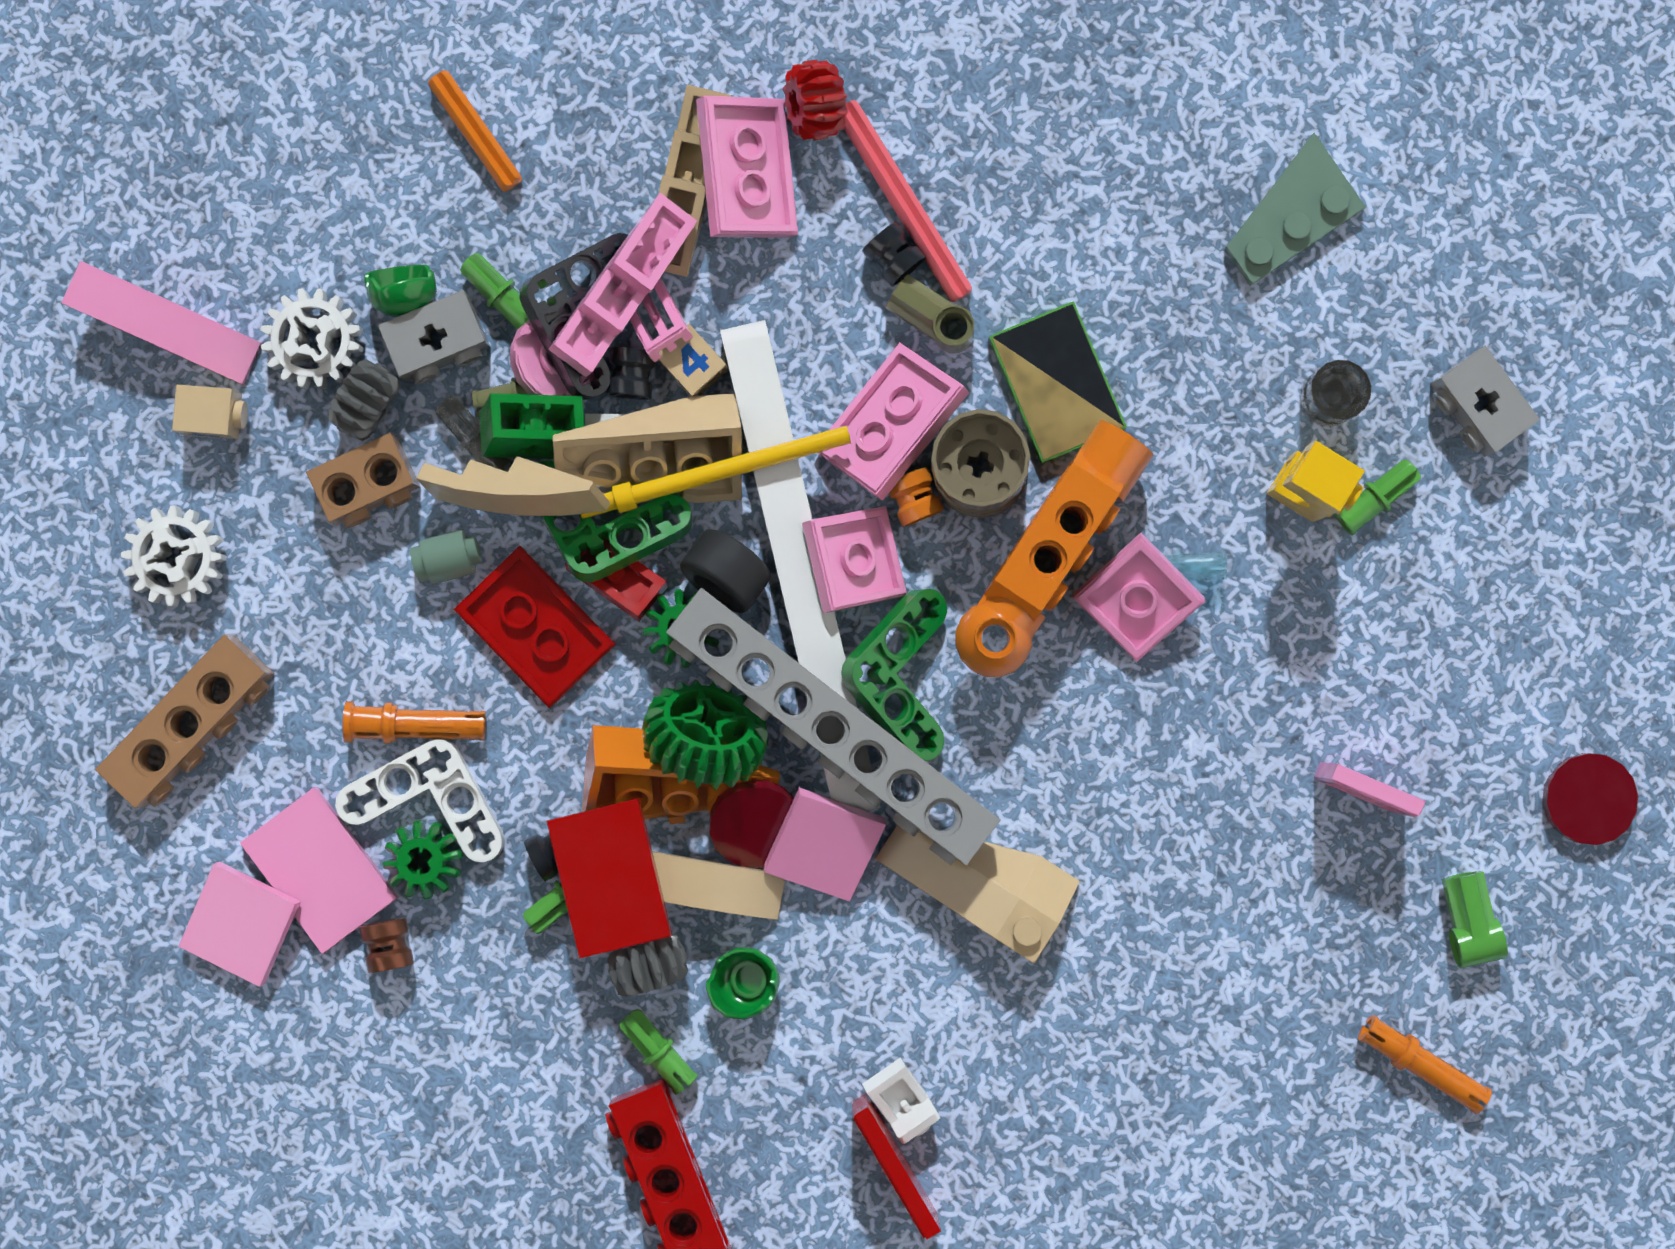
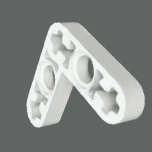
(441, 786)

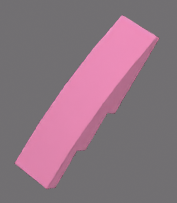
(623, 285)
(161, 322)

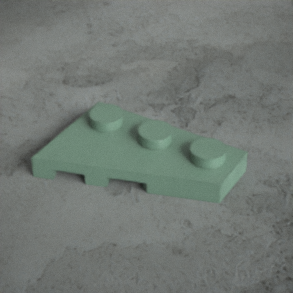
(1295, 213)

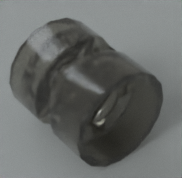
(1335, 393)

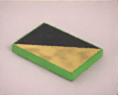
(1055, 380)

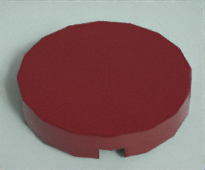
(1590, 799)
(748, 821)

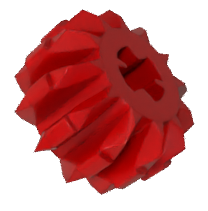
(815, 99)

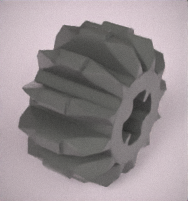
(363, 400)
(647, 966)

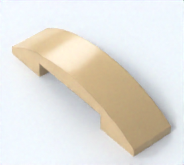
(719, 886)

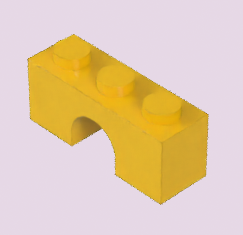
(1317, 483)

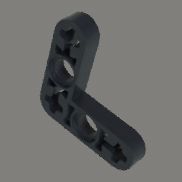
(559, 308)

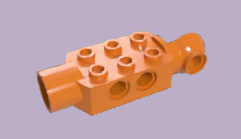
(1019, 592)

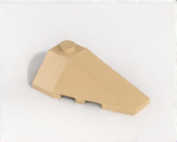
(657, 445)
(1000, 890)

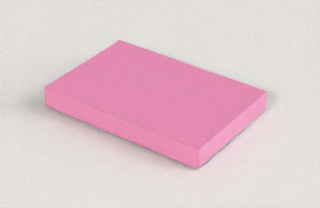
(747, 167)
(894, 420)
(321, 864)

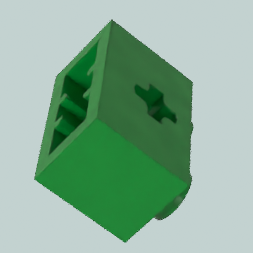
(526, 423)

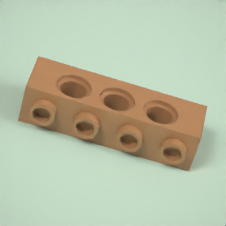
(128, 764)

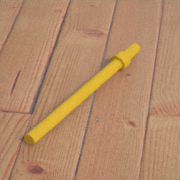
(626, 496)

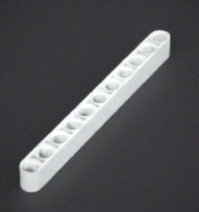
(784, 511)

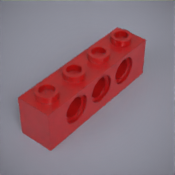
(655, 1107)

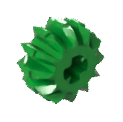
(671, 613)
(407, 856)

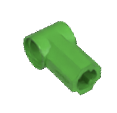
(1475, 932)

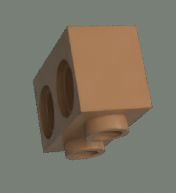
(361, 468)

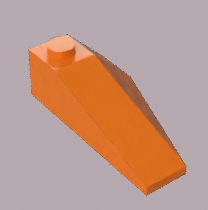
(622, 771)

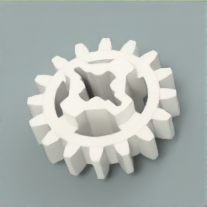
(296, 348)
(182, 573)

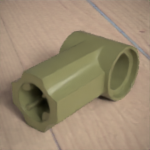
(928, 312)

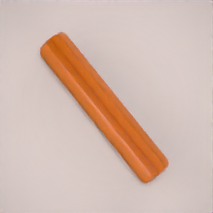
(475, 130)

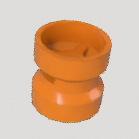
(912, 486)

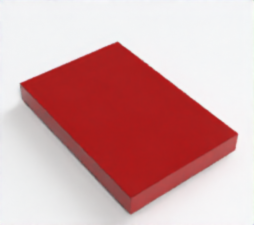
(534, 627)
(609, 878)
(895, 1166)

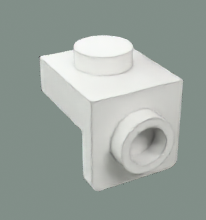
(902, 1101)

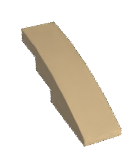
(685, 175)
(521, 491)

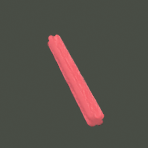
(905, 203)

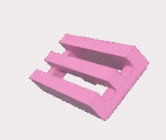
(666, 337)

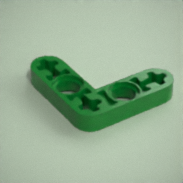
(591, 538)
(886, 665)

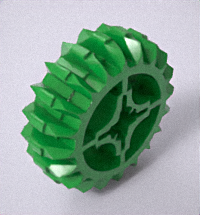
(704, 735)

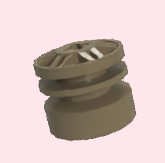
(965, 441)

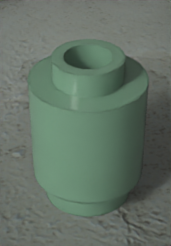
(445, 557)

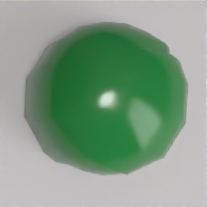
(400, 288)
(743, 983)

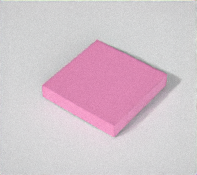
(854, 559)
(1138, 597)
(1369, 789)
(824, 844)
(239, 924)

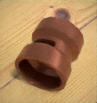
(386, 934)

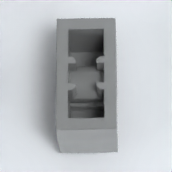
(410, 333)
(1503, 417)

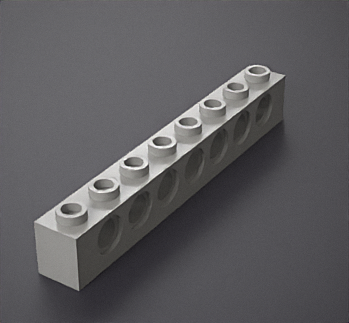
(971, 820)

